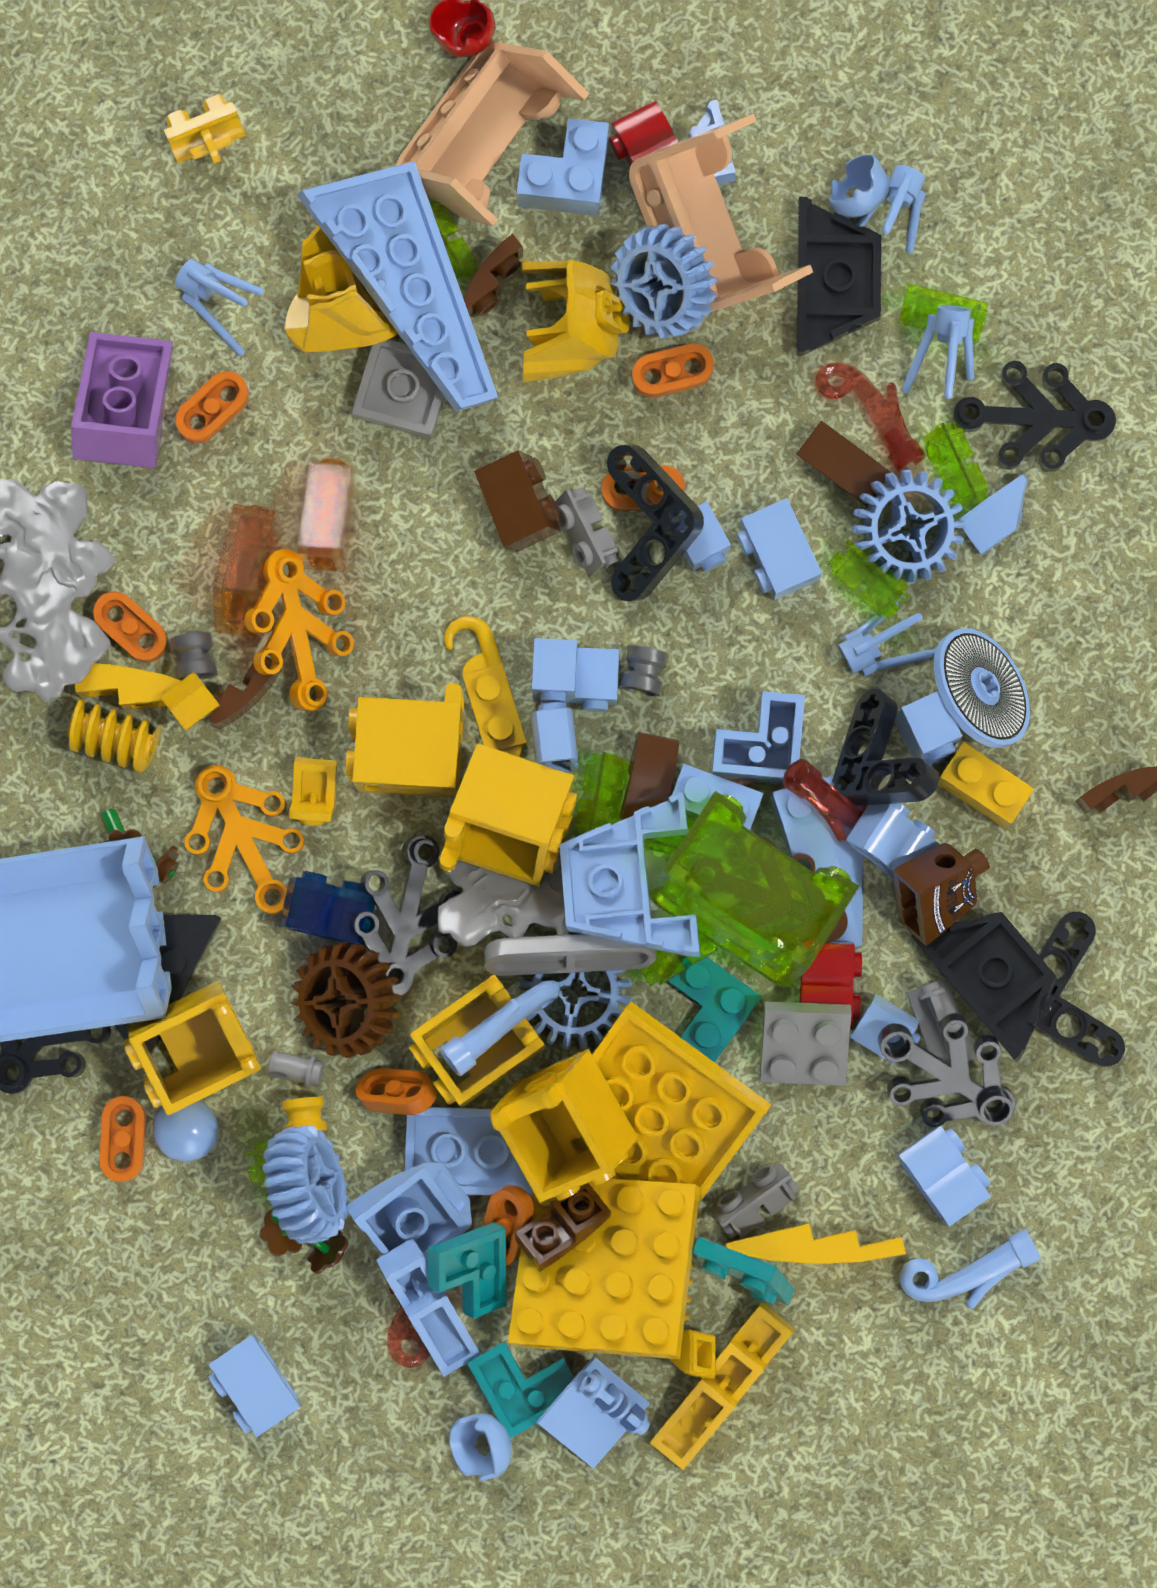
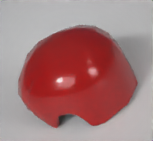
(473, 17)

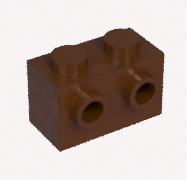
(519, 500)

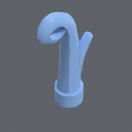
(463, 1052)
(979, 1275)

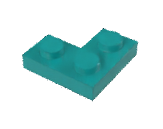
(724, 1005)
(477, 1263)
(762, 1279)
(517, 1399)

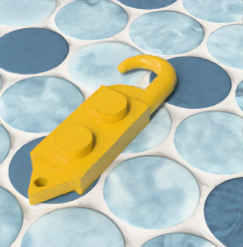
(489, 689)

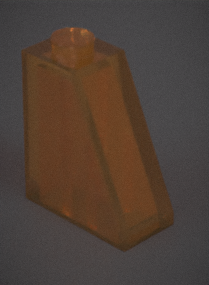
(326, 516)
(240, 568)

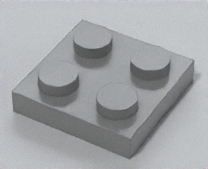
(398, 391)
(805, 1043)

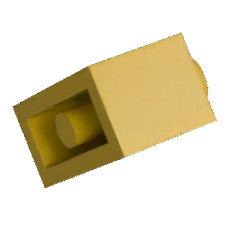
(985, 785)

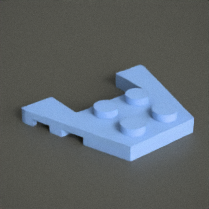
(609, 884)

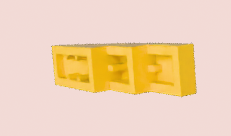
(133, 686)
(798, 1246)
(714, 1399)

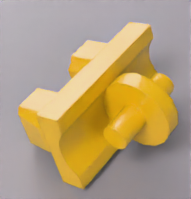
(205, 132)

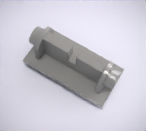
(590, 547)
(930, 1006)
(738, 1209)

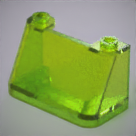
(751, 894)

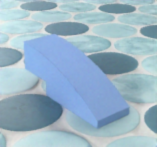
(427, 1309)

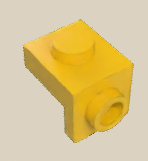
(313, 790)

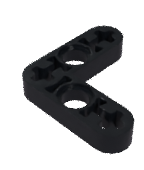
(663, 515)
(860, 775)
(1057, 1005)

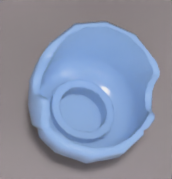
(869, 177)
(186, 1133)
(463, 1440)

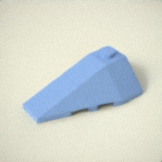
(809, 833)

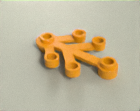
(296, 623)
(239, 832)

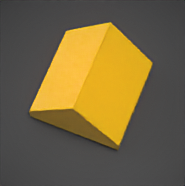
(189, 701)
(697, 1354)

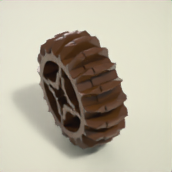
(356, 977)

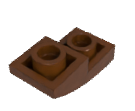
(484, 287)
(842, 461)
(235, 702)
(650, 773)
(1134, 783)
(562, 1227)

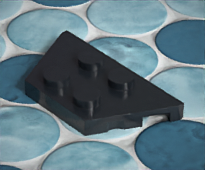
(845, 278)
(185, 945)
(995, 976)

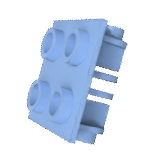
(595, 1412)

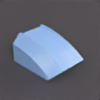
(413, 1204)

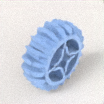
(676, 264)
(916, 545)
(569, 1028)
(305, 1184)

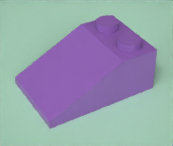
(121, 400)

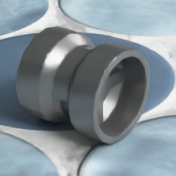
(193, 655)
(644, 667)

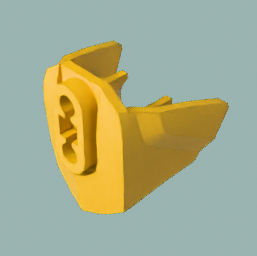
(331, 303)
(586, 330)

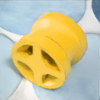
(305, 1112)

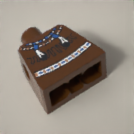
(937, 889)

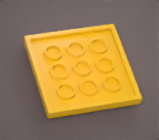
(677, 1101)
(621, 1284)

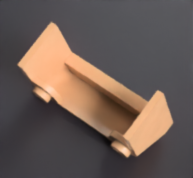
(480, 120)
(681, 190)

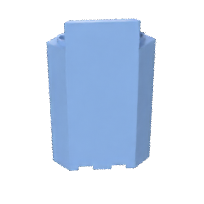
(80, 940)

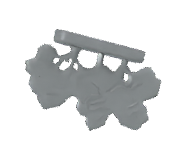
(44, 575)
(492, 895)

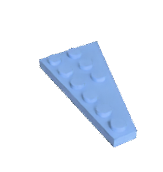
(397, 253)

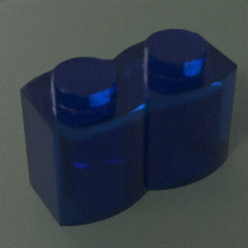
(324, 909)

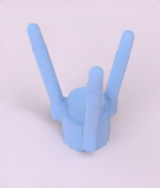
(903, 191)
(201, 282)
(952, 326)
(863, 650)

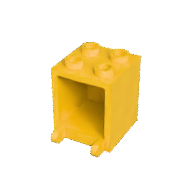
(407, 745)
(509, 816)
(203, 1043)
(494, 1064)
(553, 1109)

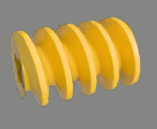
(112, 737)

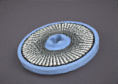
(981, 688)

